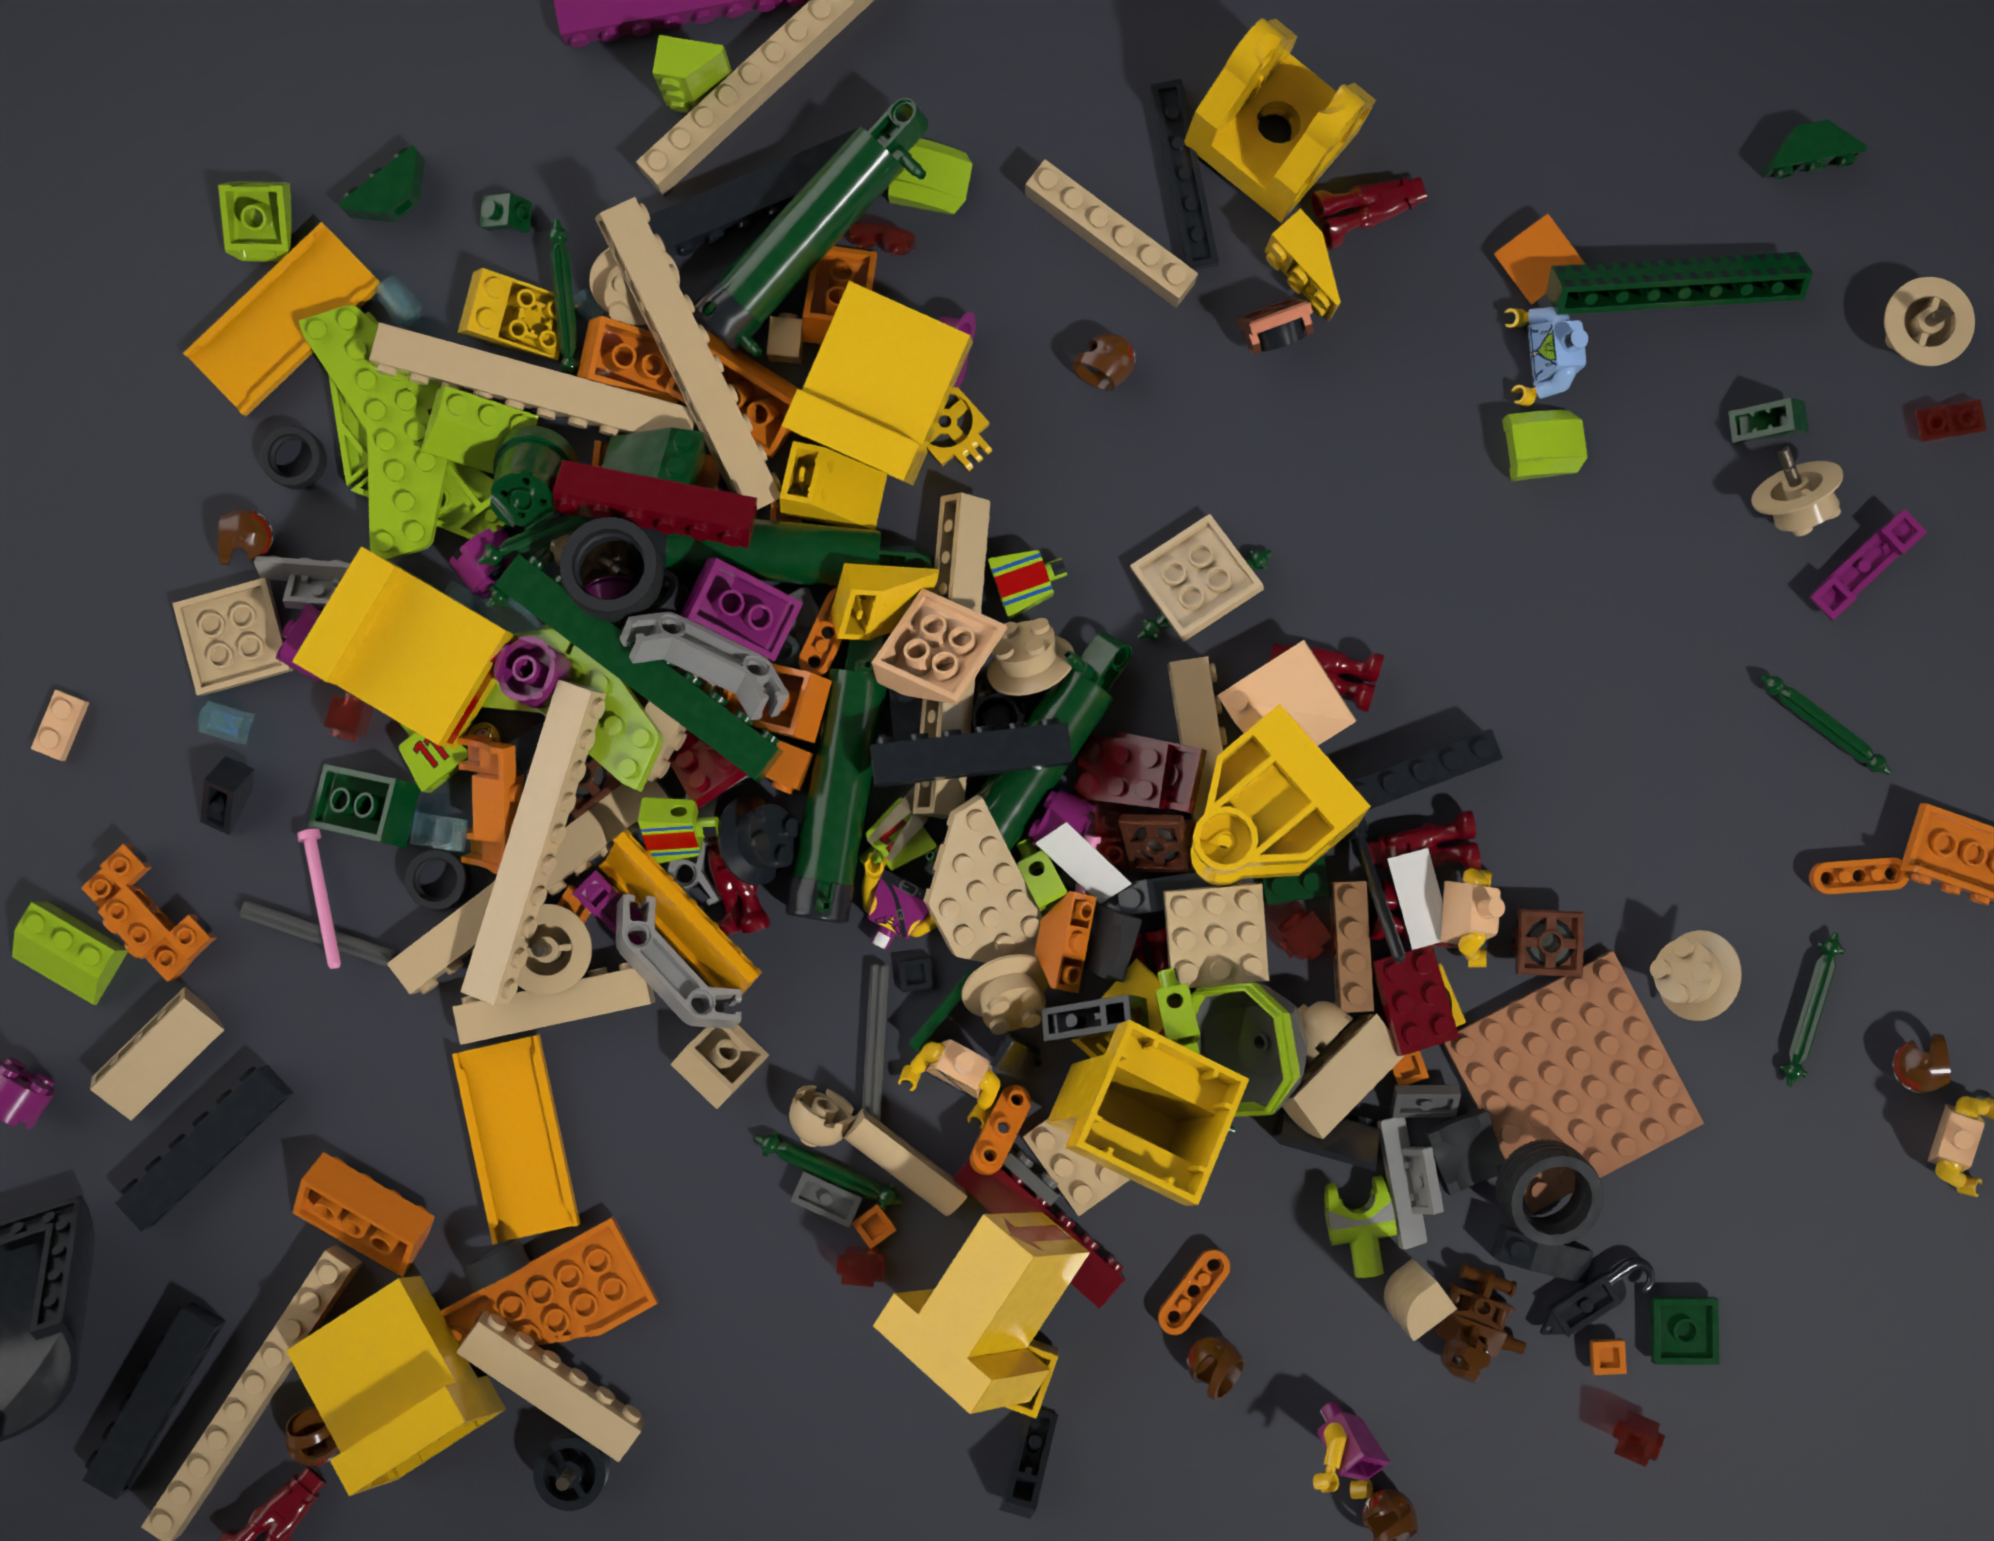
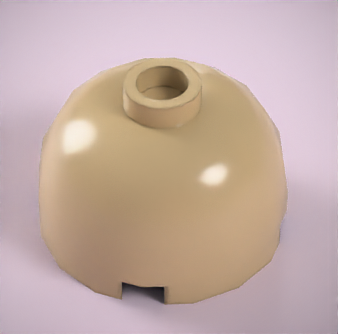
(1321, 1025)
(820, 1117)

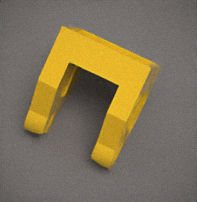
(1267, 81)
(1272, 805)

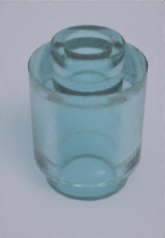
(399, 301)
(792, 660)

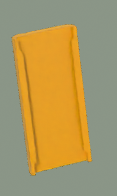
(260, 335)
(678, 916)
(516, 1139)

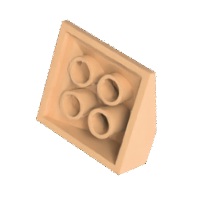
(936, 649)
(1297, 684)

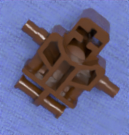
(1477, 1325)

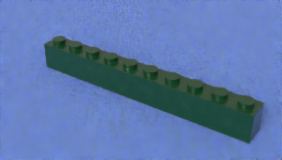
(654, 680)

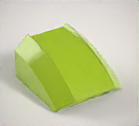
(945, 180)
(256, 220)
(1544, 444)

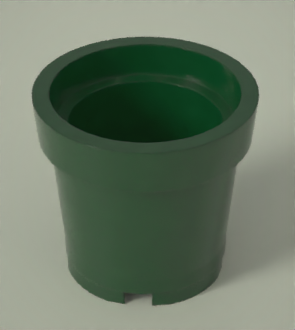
(534, 455)

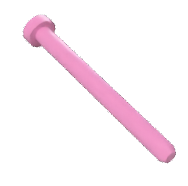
(310, 839)

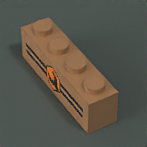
(1351, 946)

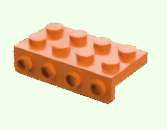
(1951, 853)

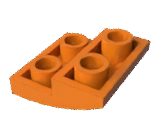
(1533, 253)

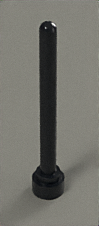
(1357, 837)

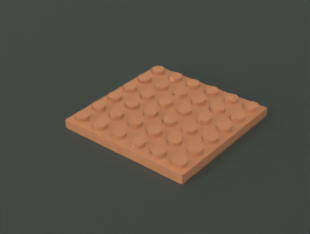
(1576, 1070)

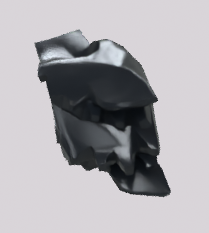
(997, 709)

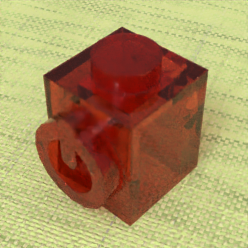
(348, 717)
(1303, 935)
(860, 1266)
(1638, 1438)

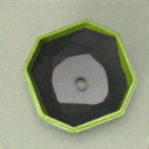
(1231, 1033)

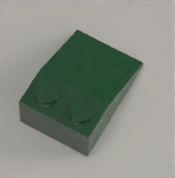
(659, 453)
(364, 805)

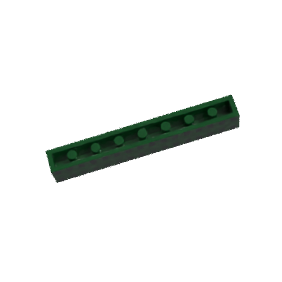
(1678, 283)

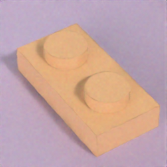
(60, 725)

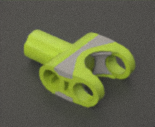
(1361, 1226)

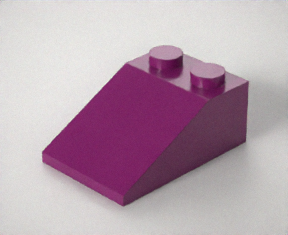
(741, 608)

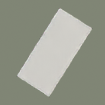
(1083, 863)
(1418, 896)

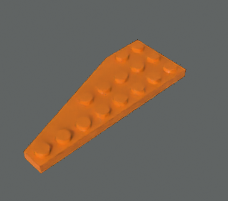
(565, 1292)

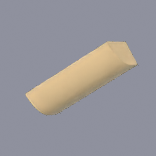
(157, 1054)
(1342, 1075)
(905, 1163)
(1416, 1300)

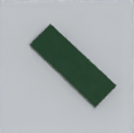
(939, 1013)

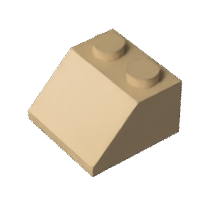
(719, 1062)

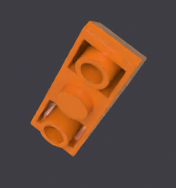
(1064, 940)

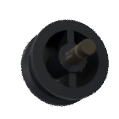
(570, 1472)

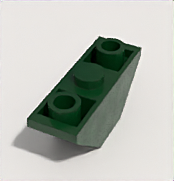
(1812, 148)
(389, 190)

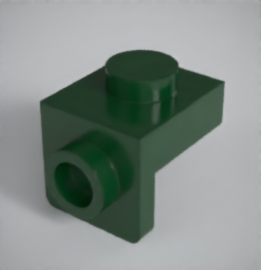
(505, 212)

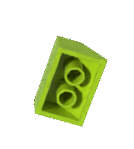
(688, 71)
(470, 427)
(67, 950)

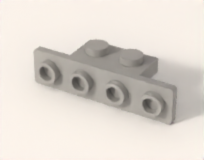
(307, 579)
(1410, 1181)

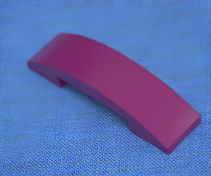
(1866, 563)
(601, 900)

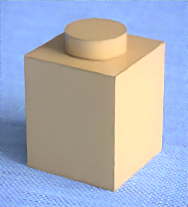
(785, 339)

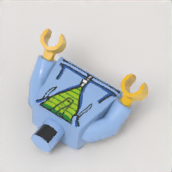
(1555, 351)

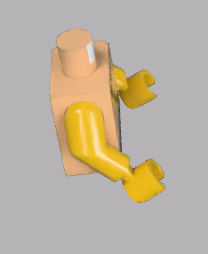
(1471, 914)
(959, 1069)
(1958, 1141)

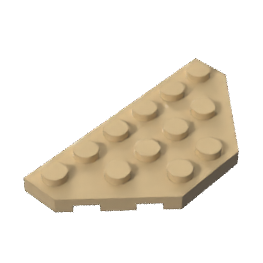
(979, 891)

